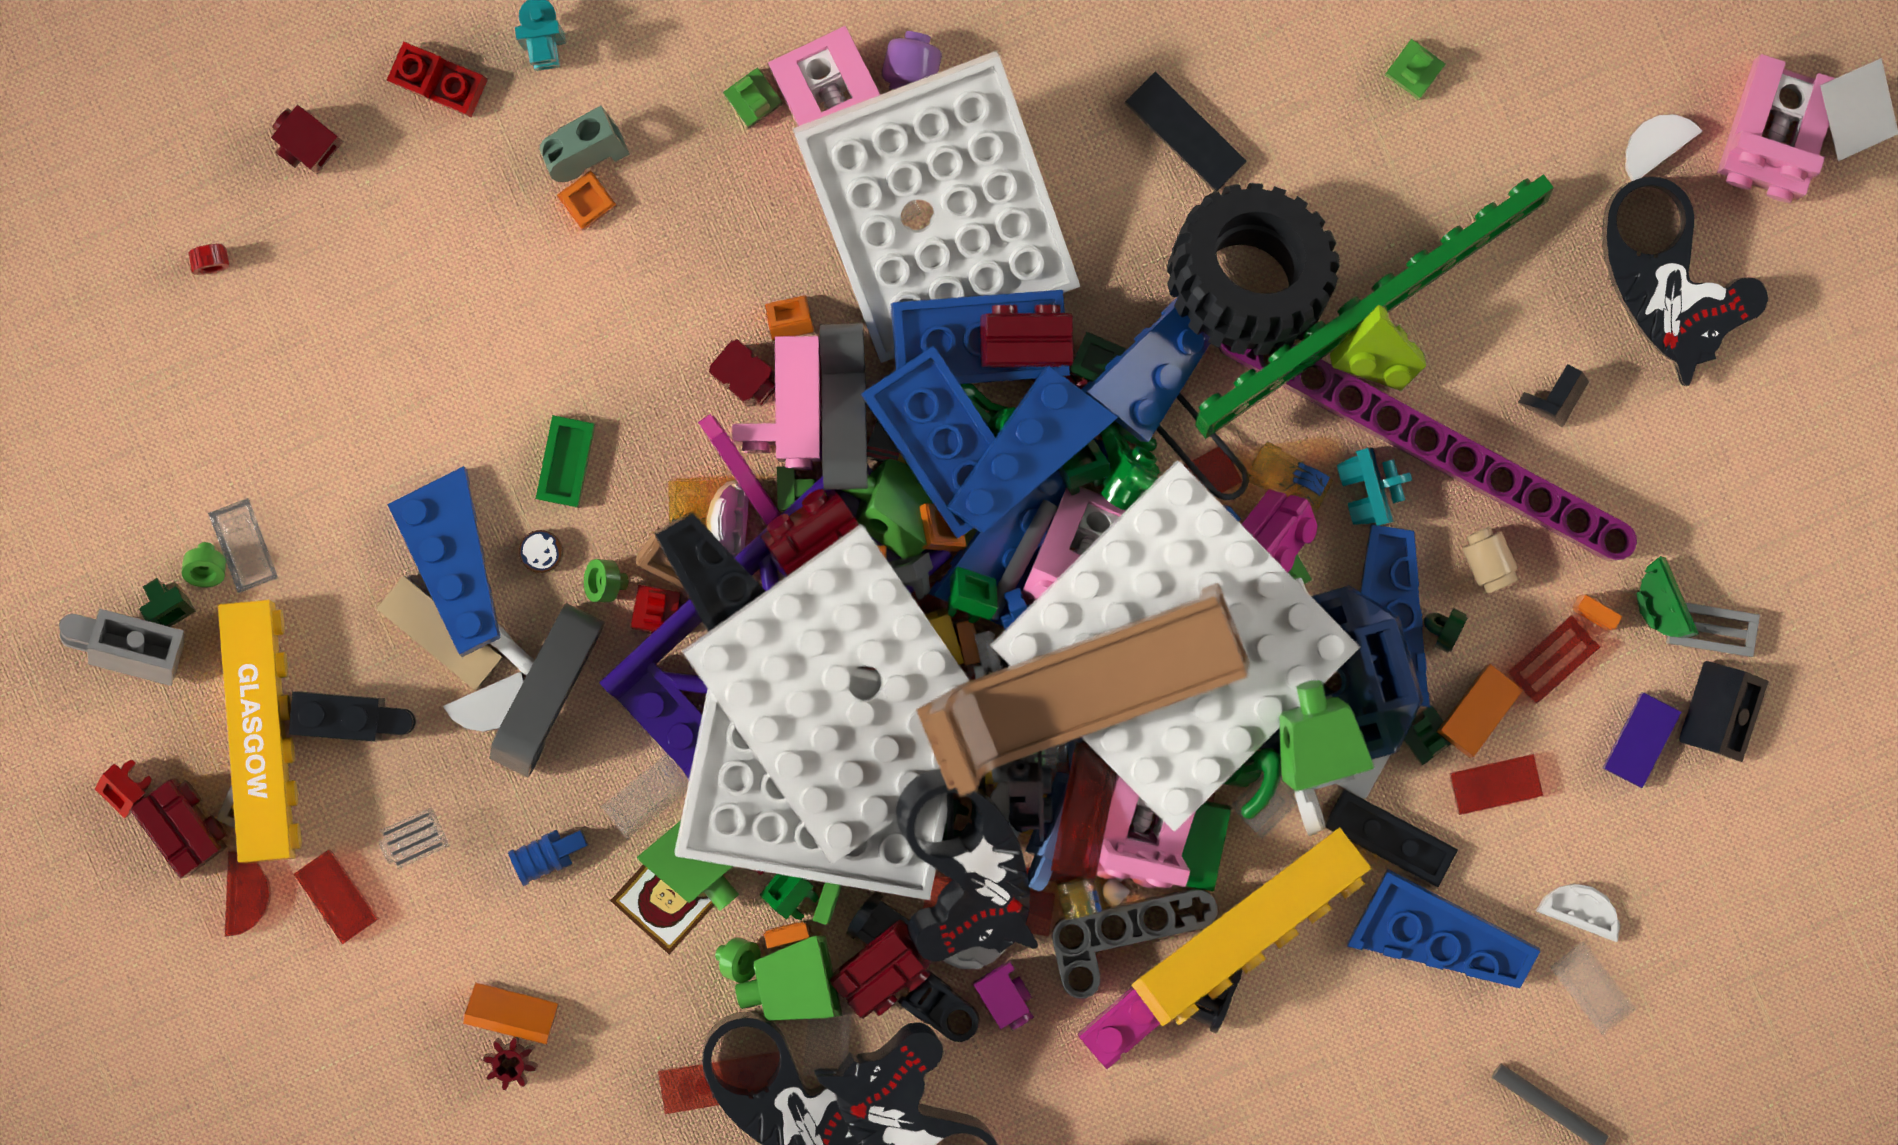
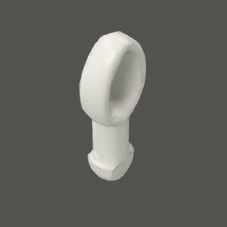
(513, 652)

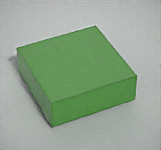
(827, 903)

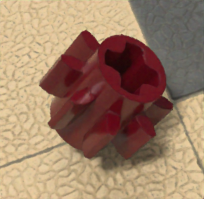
(510, 1074)

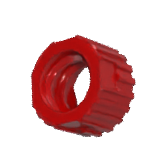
(208, 259)

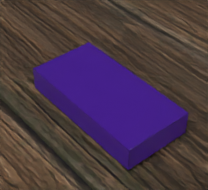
(1641, 740)

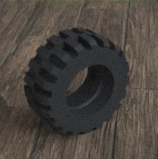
(1268, 223)

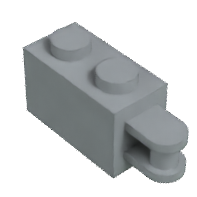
(125, 644)

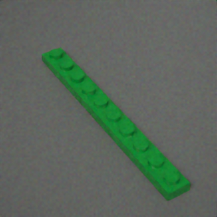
(1388, 292)

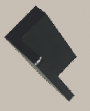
(1723, 710)

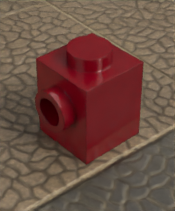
(304, 139)

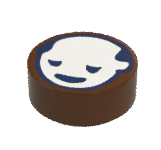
(540, 551)

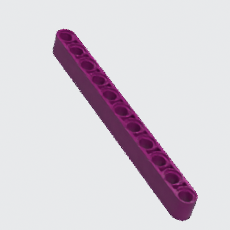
(1441, 457)

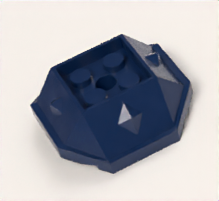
(1378, 677)

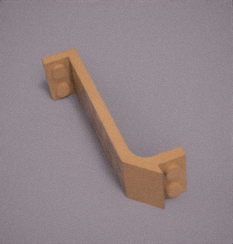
(1084, 688)

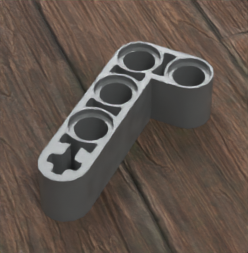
(843, 406)
(545, 690)
(1134, 932)

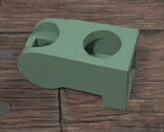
(582, 145)

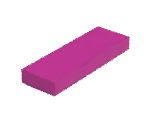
(739, 468)

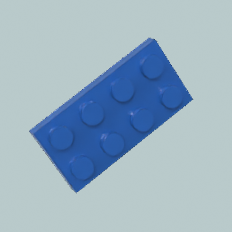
(956, 333)
(932, 428)

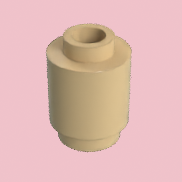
(1490, 559)

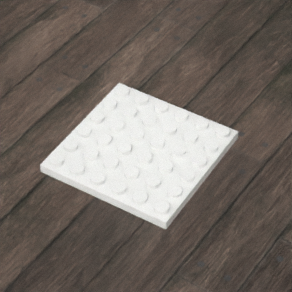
(1161, 558)

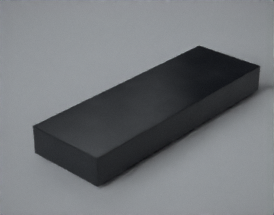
(1185, 131)
(1391, 838)

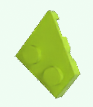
(1379, 352)

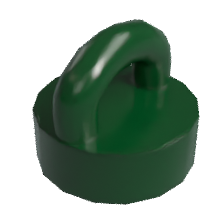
(1446, 628)

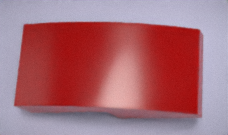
(437, 79)

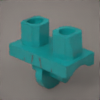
(540, 34)
(1366, 469)

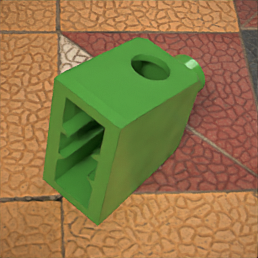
(892, 509)
(1320, 740)
(687, 875)
(793, 983)

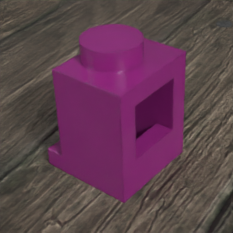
(1005, 997)

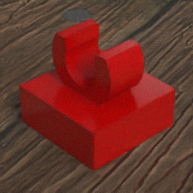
(653, 607)
(120, 789)

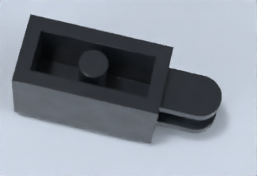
(346, 717)

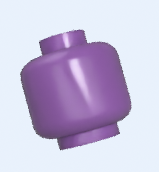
(910, 60)

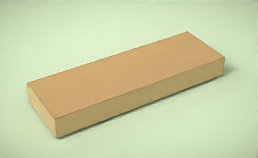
(418, 617)

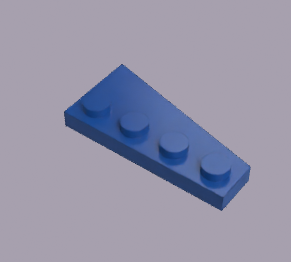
(1150, 373)
(1034, 443)
(447, 550)
(993, 550)
(1393, 582)
(1429, 929)

